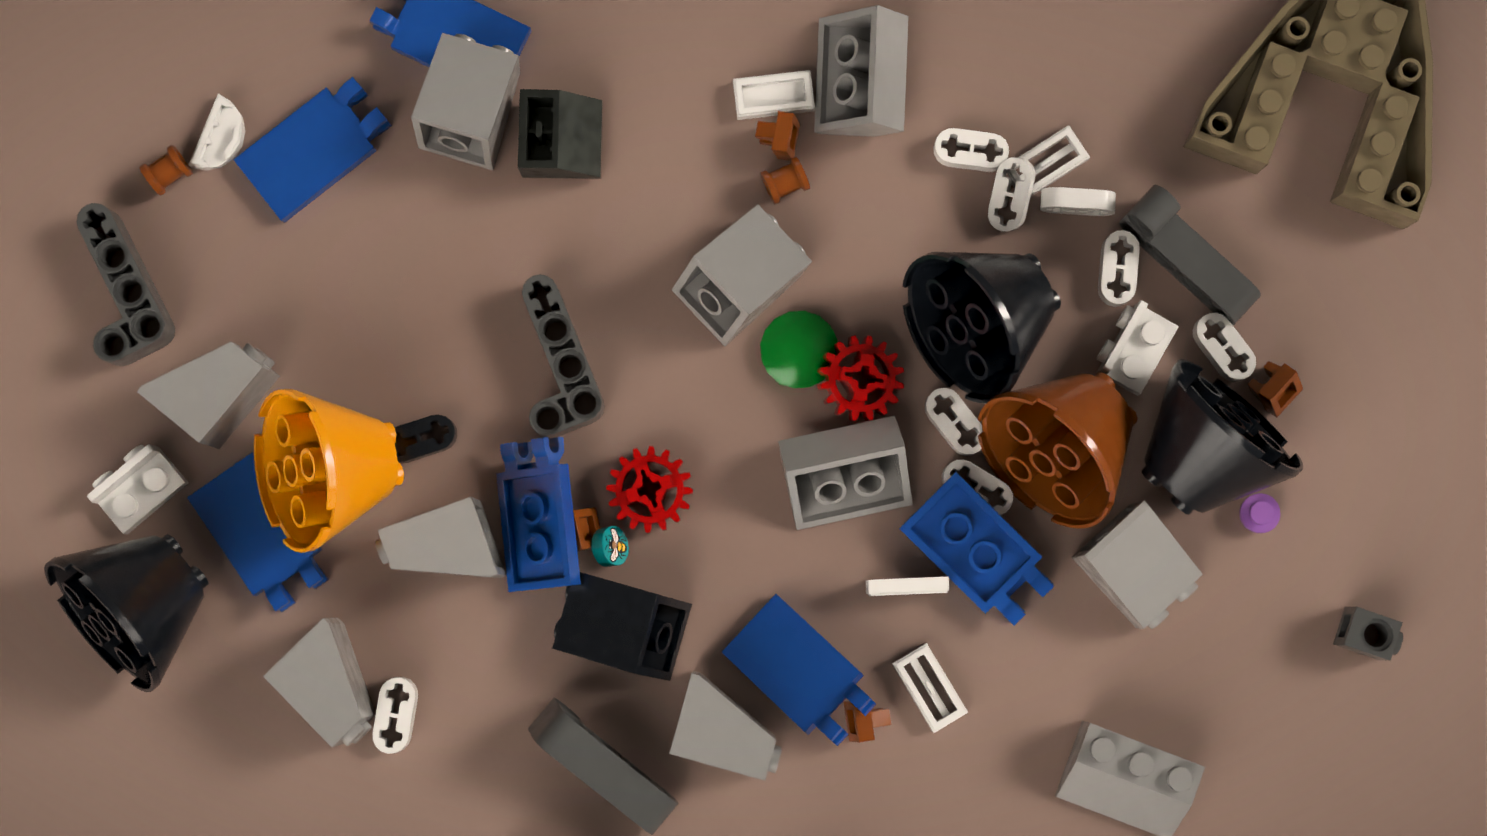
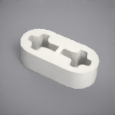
(972, 140)
(1001, 194)
(1078, 201)
(1109, 267)
(1232, 341)
(947, 427)
(982, 479)
(405, 716)

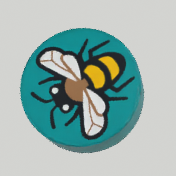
(610, 546)

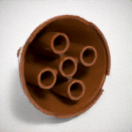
(1060, 445)

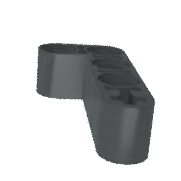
(1189, 255)
(119, 281)
(556, 354)
(601, 766)

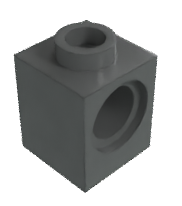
(1351, 633)

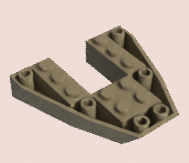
(1358, 44)

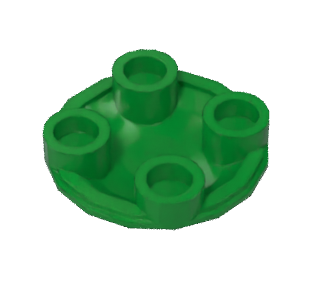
(795, 348)

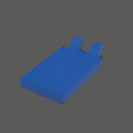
(424, 21)
(312, 149)
(537, 516)
(240, 526)
(976, 547)
(797, 669)

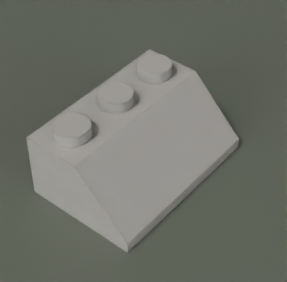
(861, 73)
(846, 472)
(1129, 780)

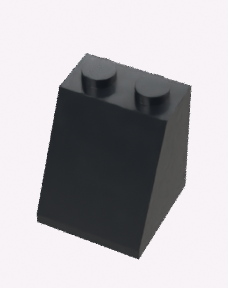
(622, 627)

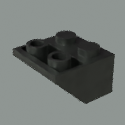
(559, 135)

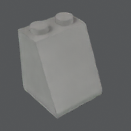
(466, 100)
(740, 274)
(213, 391)
(443, 541)
(1139, 565)
(325, 684)
(722, 733)

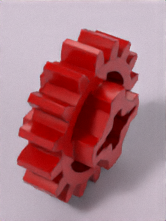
(863, 360)
(631, 496)

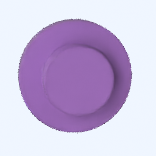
(1259, 513)

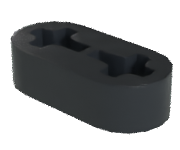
(427, 447)

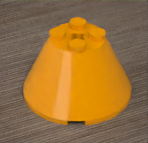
(320, 466)

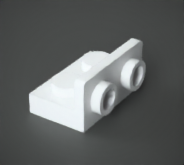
(1136, 348)
(137, 487)

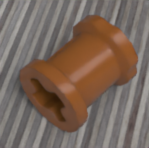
(166, 170)
(785, 180)

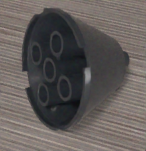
(978, 317)
(1212, 444)
(131, 602)

